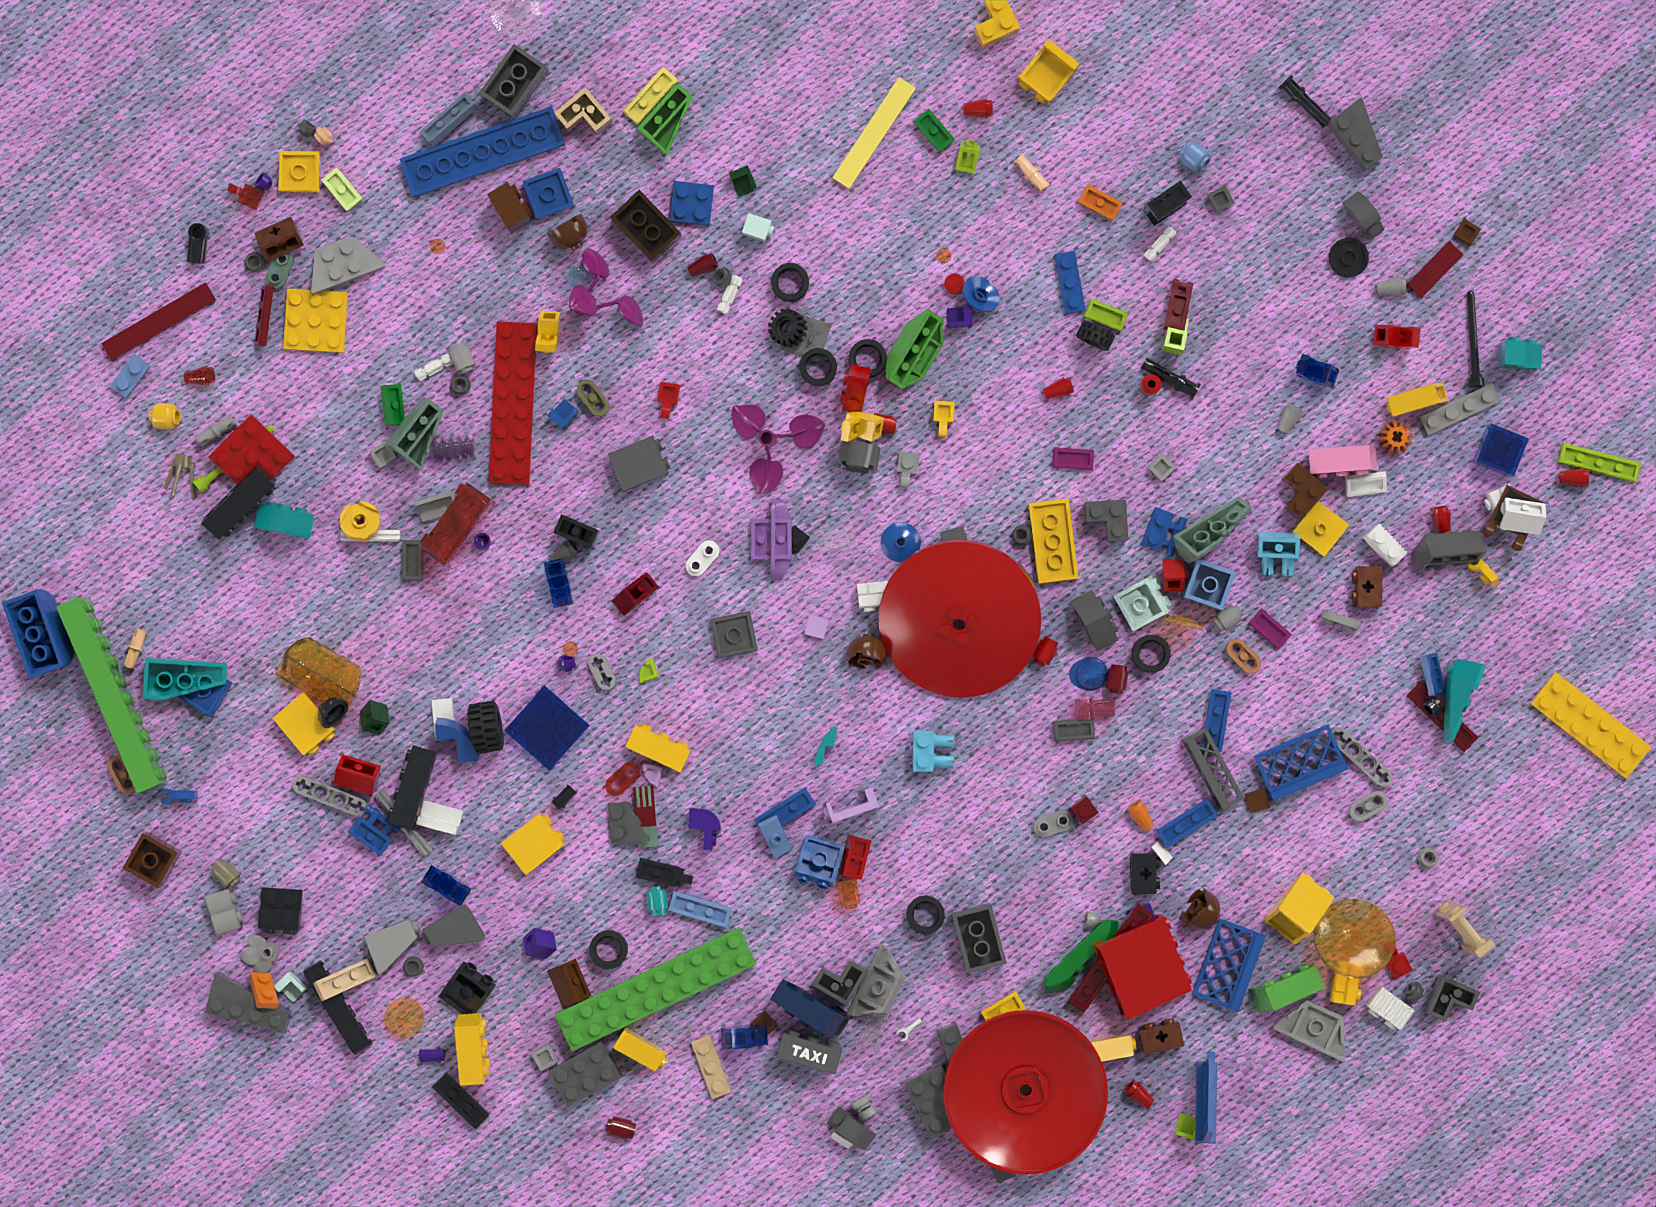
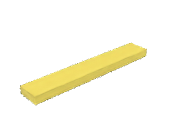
(874, 133)

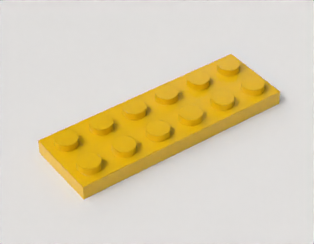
(1590, 725)

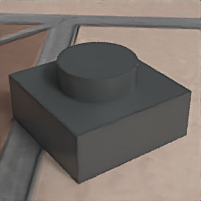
(1220, 199)

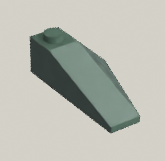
(1210, 531)

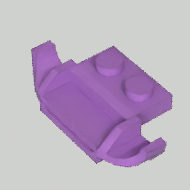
(773, 539)

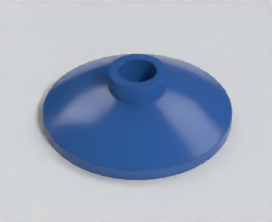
(980, 294)
(892, 534)

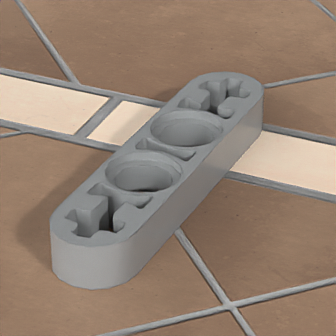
(1361, 755)
(330, 796)

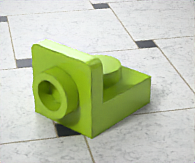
(968, 156)

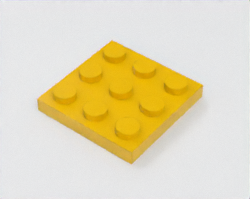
(315, 321)

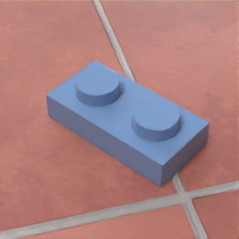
(130, 376)

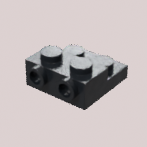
(280, 910)
(467, 989)

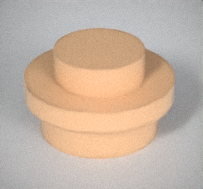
(323, 136)

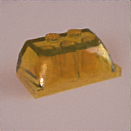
(320, 671)

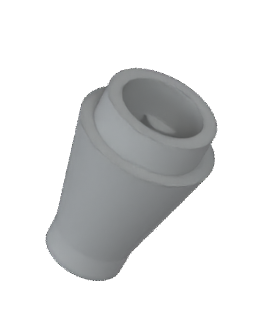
(1393, 287)
(1289, 417)

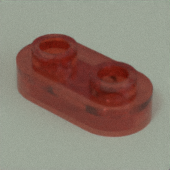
(622, 778)

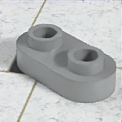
(1348, 624)
(1367, 805)
(1053, 823)

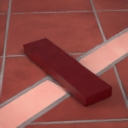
(1464, 738)

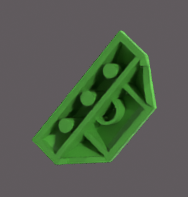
(915, 349)

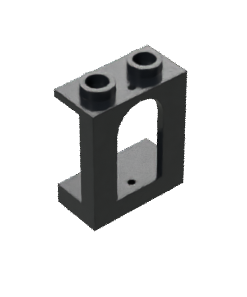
(1167, 203)

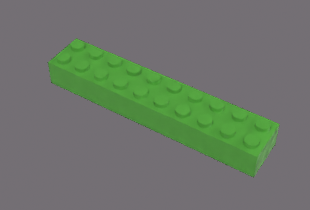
(112, 695)
(655, 988)

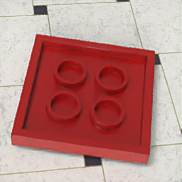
(247, 447)

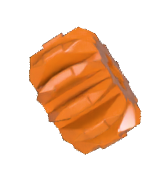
(1393, 445)

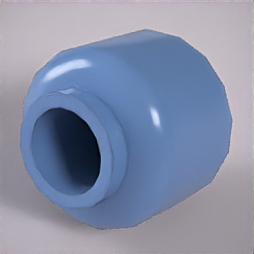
(1194, 157)

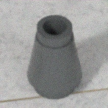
(566, 550)

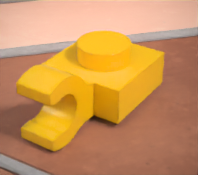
(943, 414)
(1487, 574)

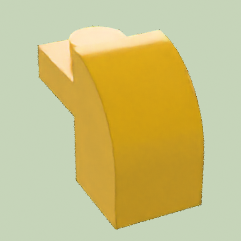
(548, 332)
(861, 425)

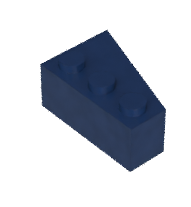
(807, 1008)

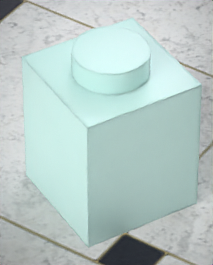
(758, 227)

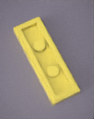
(650, 96)

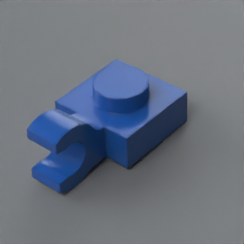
(184, 795)

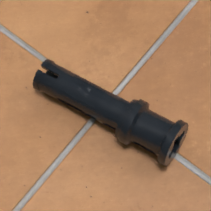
(1310, 106)
(1180, 383)

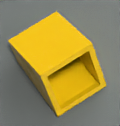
(1299, 908)

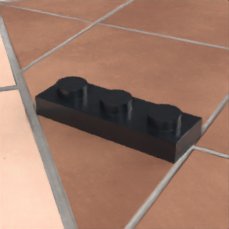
(461, 1100)

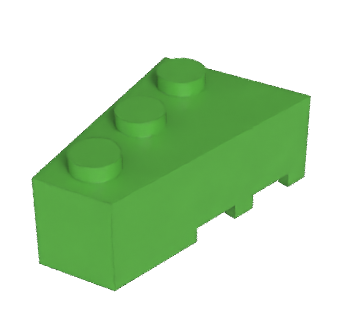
(665, 119)
(1287, 989)

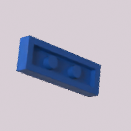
(1070, 282)
(1217, 717)
(789, 808)
(1187, 822)

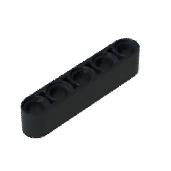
(340, 1012)

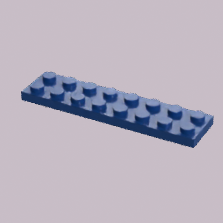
(482, 152)

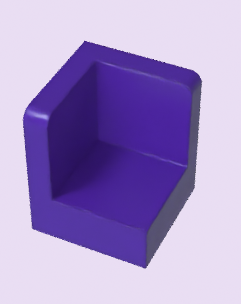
(959, 317)
(539, 943)

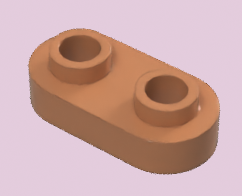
(1244, 654)
(120, 775)

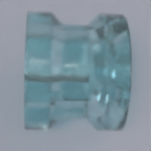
(575, 276)

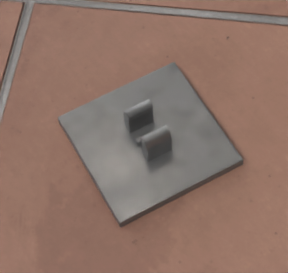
(815, 337)

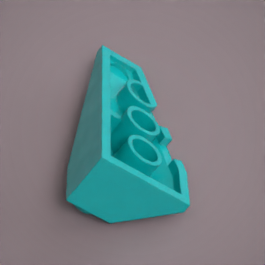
(177, 677)
(1461, 680)

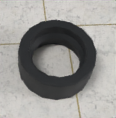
(792, 267)
(869, 343)
(803, 371)
(1166, 653)
(910, 914)
(608, 964)

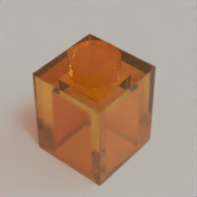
(848, 893)

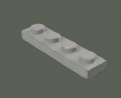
(1459, 409)

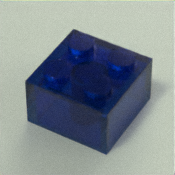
(1500, 450)

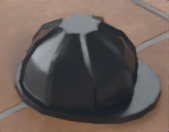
(332, 712)

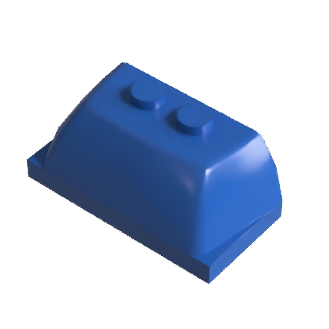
(38, 632)

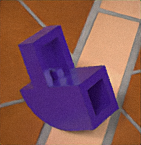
(705, 819)

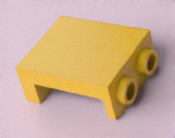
(1048, 72)
(302, 726)
(534, 843)

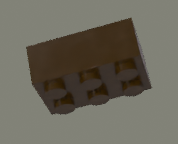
(646, 226)

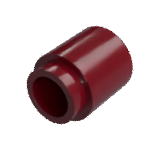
(1117, 678)
(620, 1128)

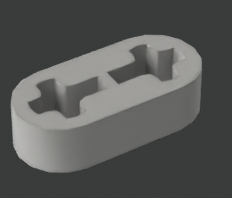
(597, 673)

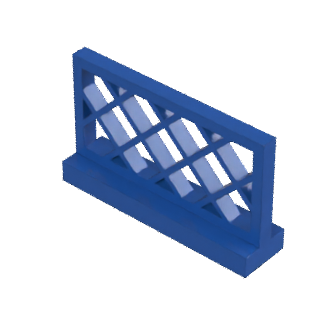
(1308, 778)
(1246, 970)
(1206, 1100)

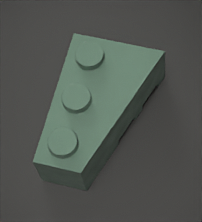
(416, 433)

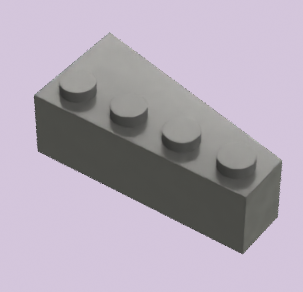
(236, 1002)

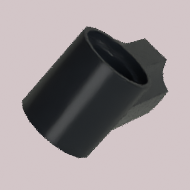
(197, 246)

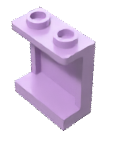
(853, 810)

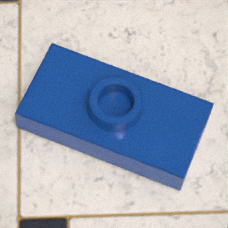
(1432, 674)

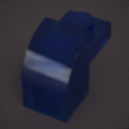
(1316, 371)
(558, 582)
(446, 885)
(744, 1036)

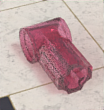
(1094, 708)

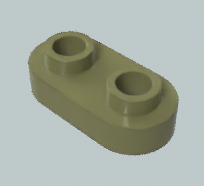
(593, 398)

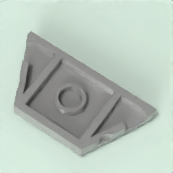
(341, 264)
(878, 986)
(1315, 1028)

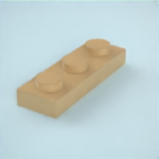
(344, 979)
(711, 1066)

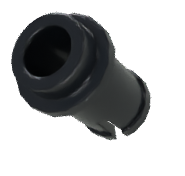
(563, 797)

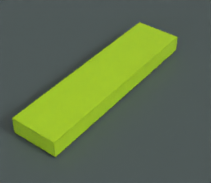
(1599, 462)

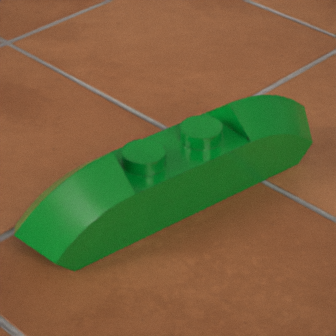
(1061, 975)

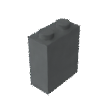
(639, 463)

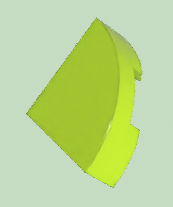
(648, 671)

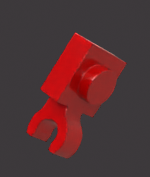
(669, 396)
(1399, 964)

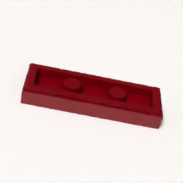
(1434, 269)
(264, 316)

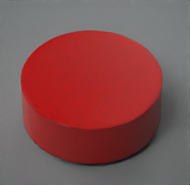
(954, 283)

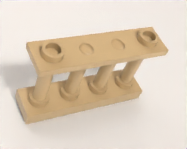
(1473, 943)

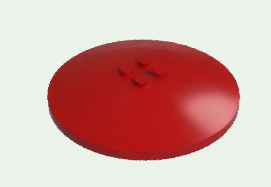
(967, 584)
(1034, 1129)

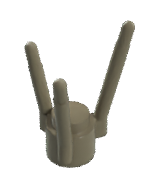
(181, 464)

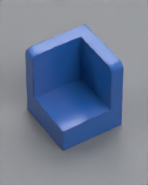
(563, 414)

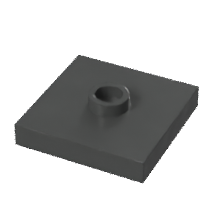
(734, 634)

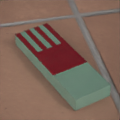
(645, 811)

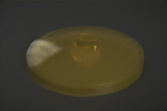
(1354, 938)

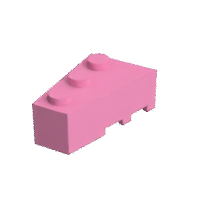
(1343, 460)

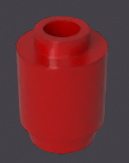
(1144, 385)
(889, 424)
(1045, 651)

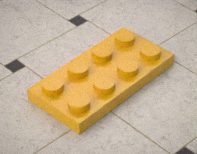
(1053, 541)

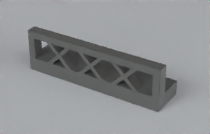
(1206, 773)

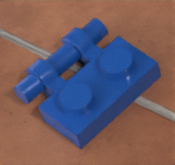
(1158, 528)
(369, 834)

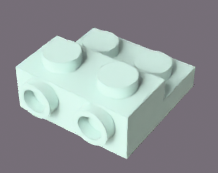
(1143, 602)

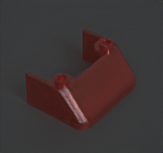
(456, 523)

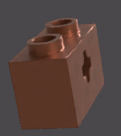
(279, 239)
(1373, 576)
(1172, 1040)

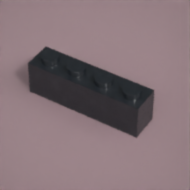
(239, 502)
(412, 788)

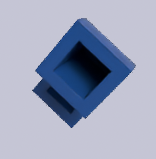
(451, 729)

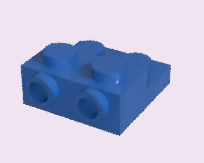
(818, 862)

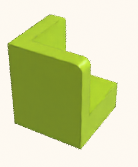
(1185, 1126)

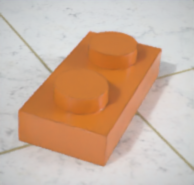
(1100, 202)
(263, 990)

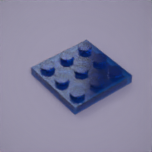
(547, 727)

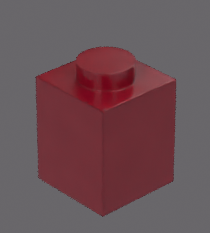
(1083, 810)

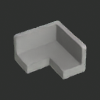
(435, 506)

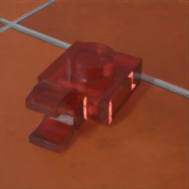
(248, 195)

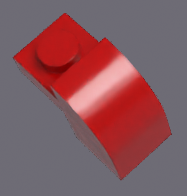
(1396, 337)

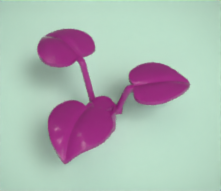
(585, 304)
(748, 421)

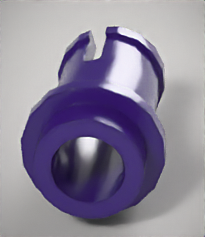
(432, 1055)

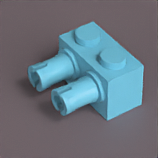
(1278, 545)
(923, 751)

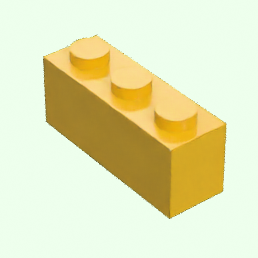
(658, 747)

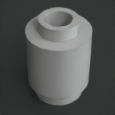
(462, 358)
(1227, 617)

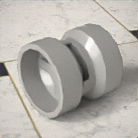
(861, 1103)

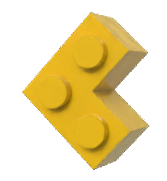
(999, 26)

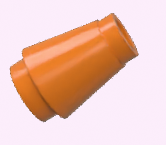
(1140, 814)

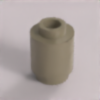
(226, 874)

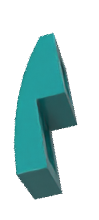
(828, 740)

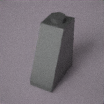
(454, 928)

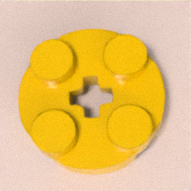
(357, 511)

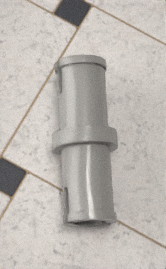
(216, 430)

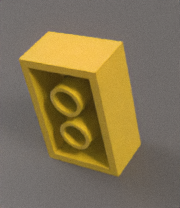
(472, 1049)

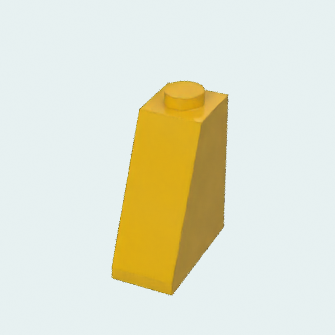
(1417, 399)
(1114, 1046)
(640, 1050)

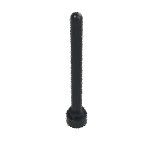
(1475, 378)

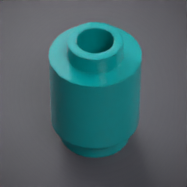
(657, 901)

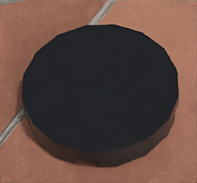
(1349, 263)

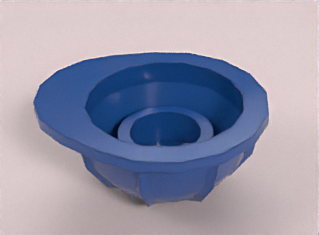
(1088, 673)

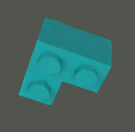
(1519, 354)
(282, 519)

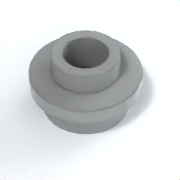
(1421, 857)

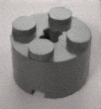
(859, 456)

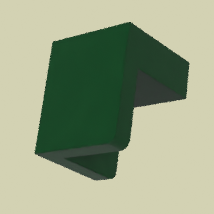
(743, 181)
(374, 717)

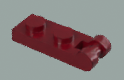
(1178, 305)

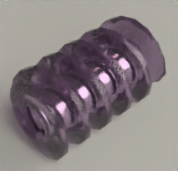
(454, 449)

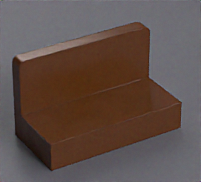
(569, 983)

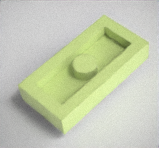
(342, 189)

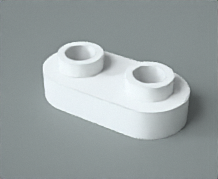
(702, 558)

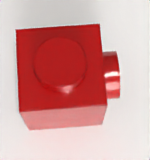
(1173, 575)

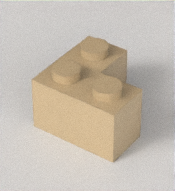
(583, 107)

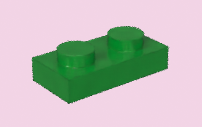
(934, 130)
(392, 404)

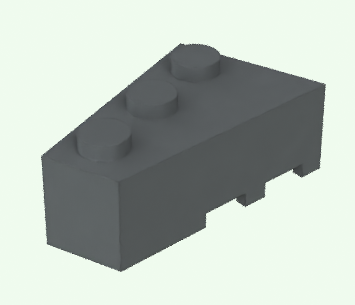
(1357, 135)
(1446, 549)

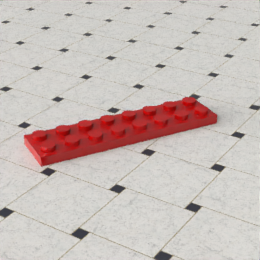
(513, 403)

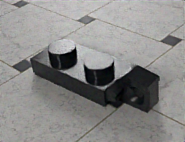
(662, 873)

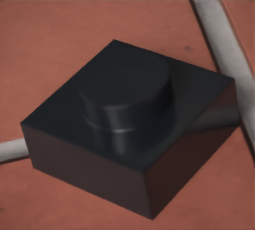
(799, 539)

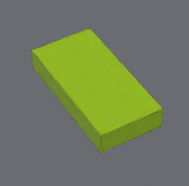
(1106, 315)

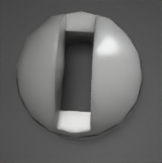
(1091, 919)

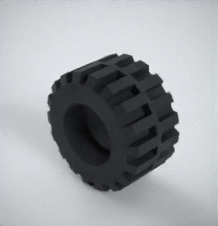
(485, 727)

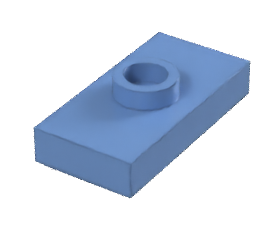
(775, 836)

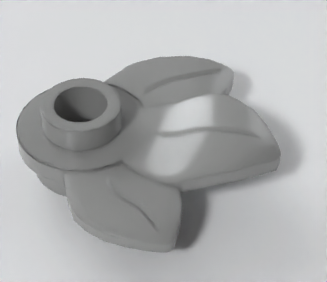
(257, 955)

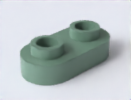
(281, 269)

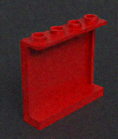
(1143, 967)

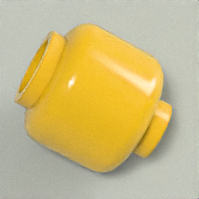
(165, 416)

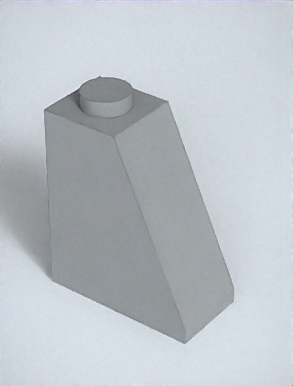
(391, 942)

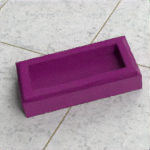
(1073, 458)
(1269, 628)

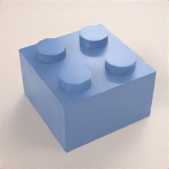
(1209, 584)

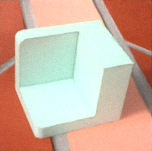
(290, 986)

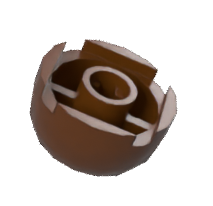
(569, 234)
(866, 651)
(1203, 910)

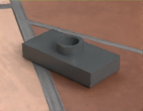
(412, 560)
(1074, 730)

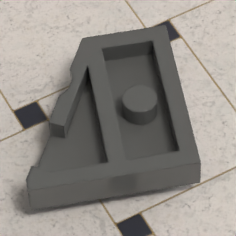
(624, 824)

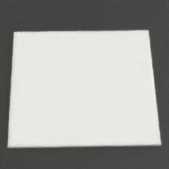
(1162, 852)
(841, 1140)

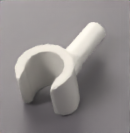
(908, 1029)

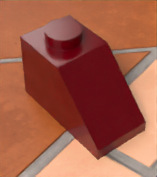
(635, 593)

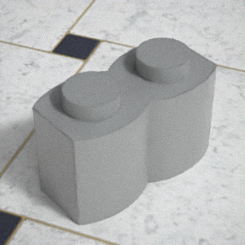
(224, 911)

